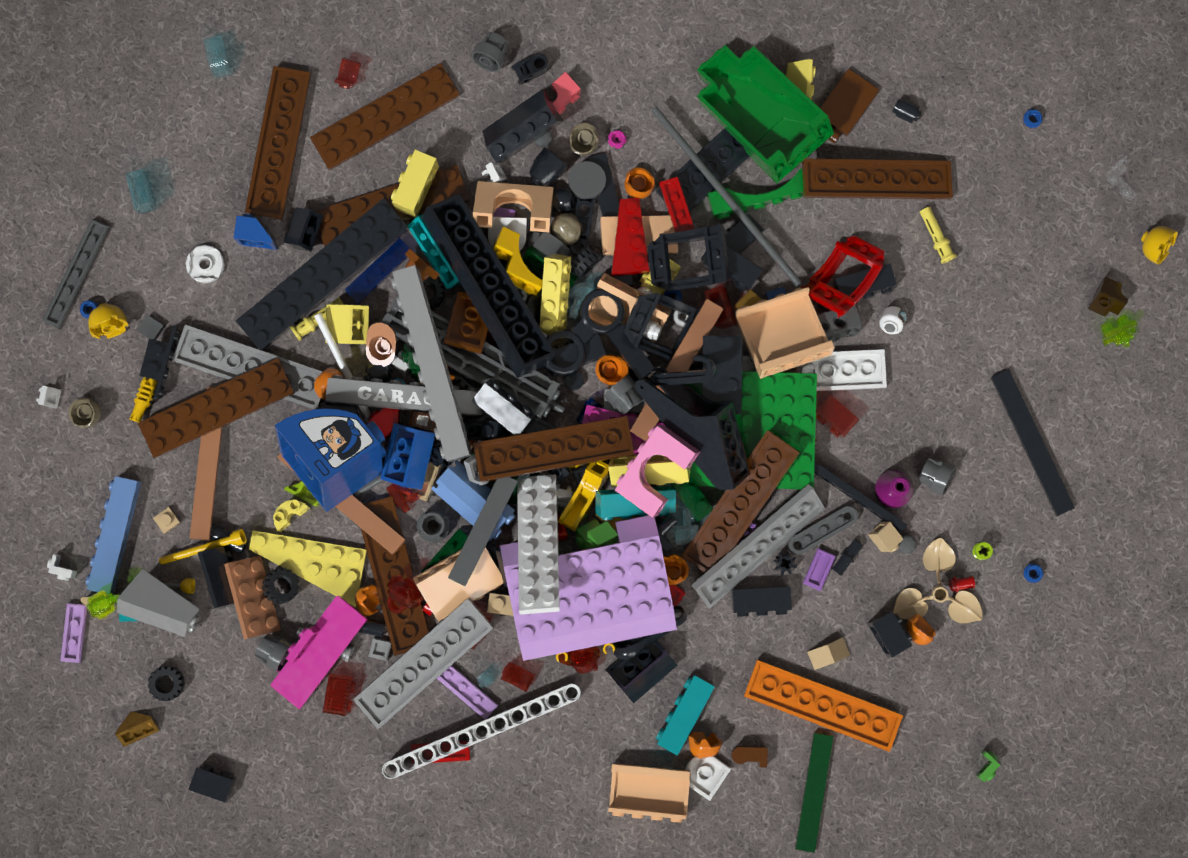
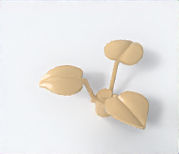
(964, 607)

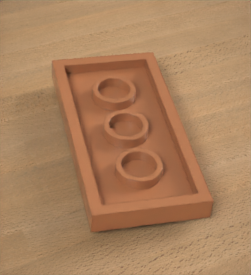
(254, 611)

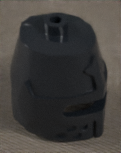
(546, 168)

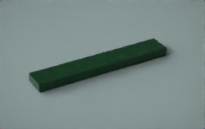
(814, 792)

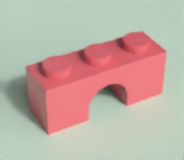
(566, 92)

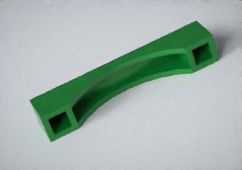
(721, 209)

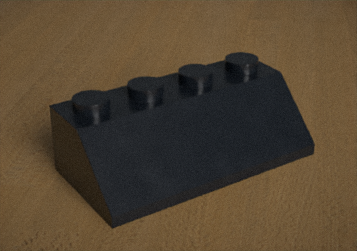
(521, 127)

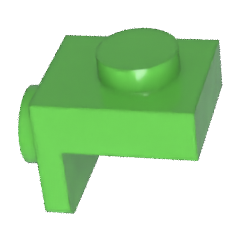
(989, 768)

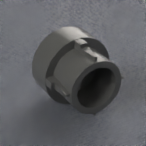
(490, 52)
(624, 395)
(937, 475)
(424, 520)
(273, 651)

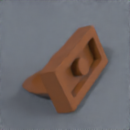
(425, 269)

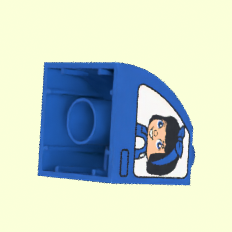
(331, 452)

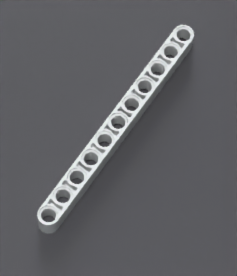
(473, 736)

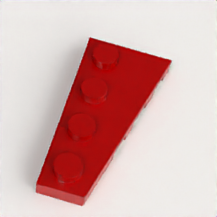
(630, 244)

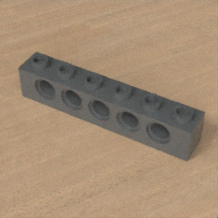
(828, 320)

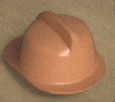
(380, 344)

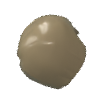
(584, 139)
(566, 228)
(84, 412)

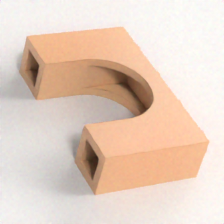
(493, 195)

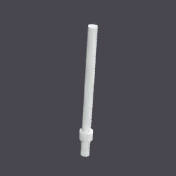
(338, 356)

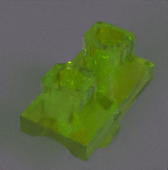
(1120, 334)

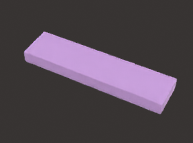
(468, 692)

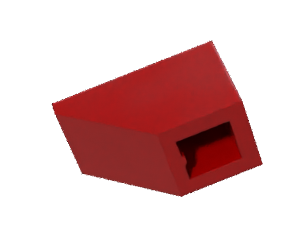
(385, 419)

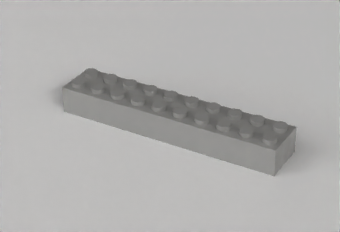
(432, 363)

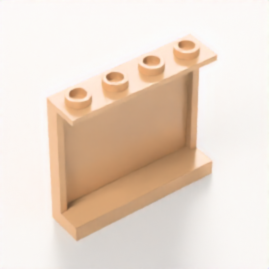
(783, 332)

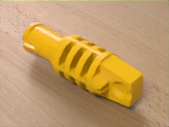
(143, 399)

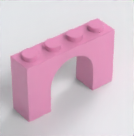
(634, 484)

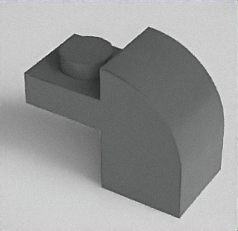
(547, 244)

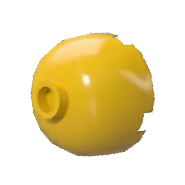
(1157, 243)
(107, 320)

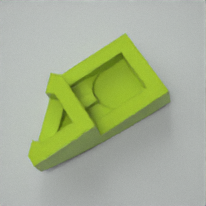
(302, 492)

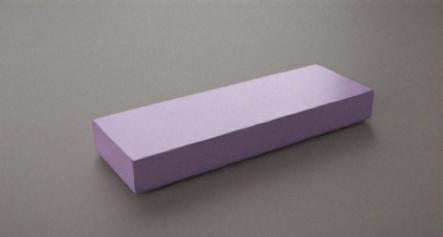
(73, 633)

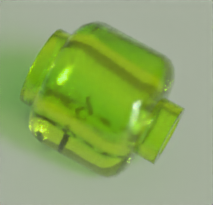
(101, 604)

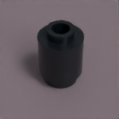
(907, 111)

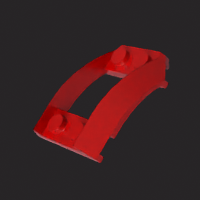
(833, 298)

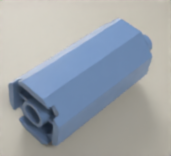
(468, 497)

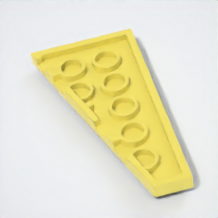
(326, 565)

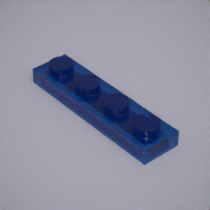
(377, 271)

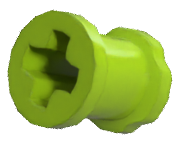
(977, 548)

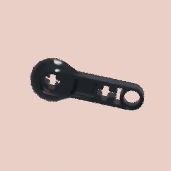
(636, 644)

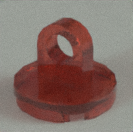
(403, 593)

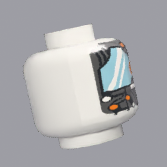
(893, 320)

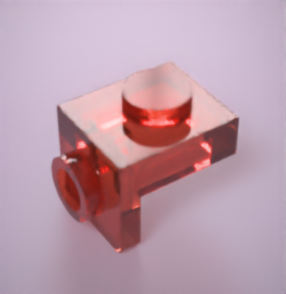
(348, 73)
(517, 676)

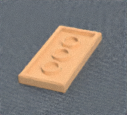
(652, 228)

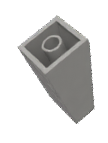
(157, 605)

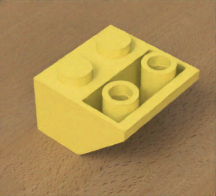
(802, 75)
(348, 323)

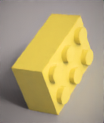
(414, 183)

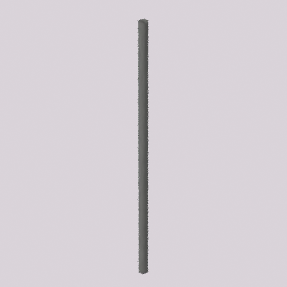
(726, 196)

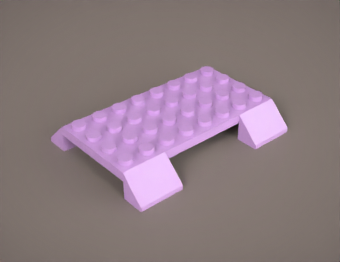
(604, 594)

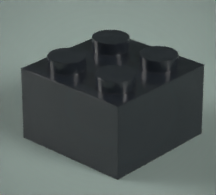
(890, 634)

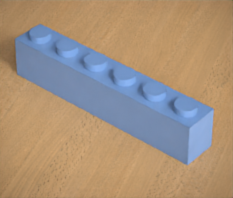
(114, 535)

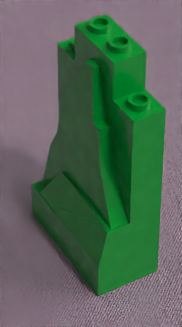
(762, 110)

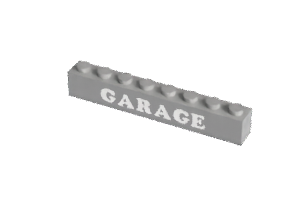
(392, 395)

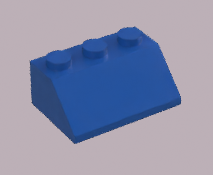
(407, 456)

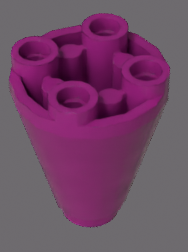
(887, 491)

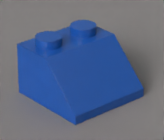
(251, 233)

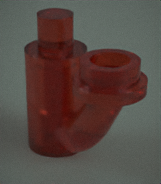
(399, 496)

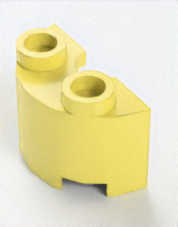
(286, 511)

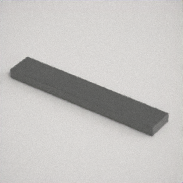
(76, 274)
(482, 530)

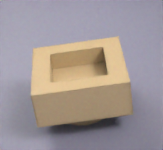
(166, 520)

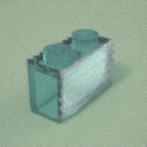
(141, 191)

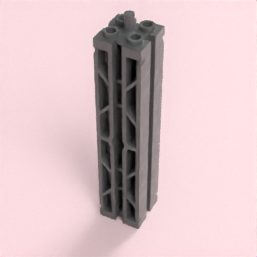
(531, 389)

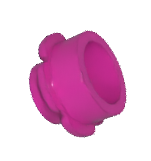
(616, 134)

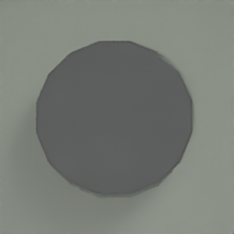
(587, 180)

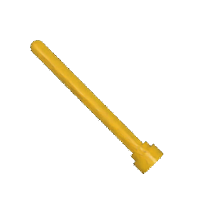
(237, 537)

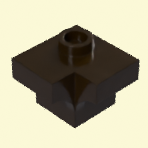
(1108, 298)

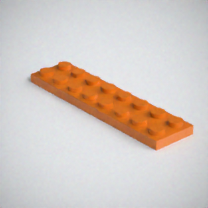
(823, 705)

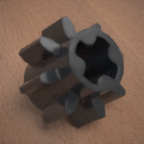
(437, 458)
(790, 565)

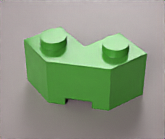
(595, 535)

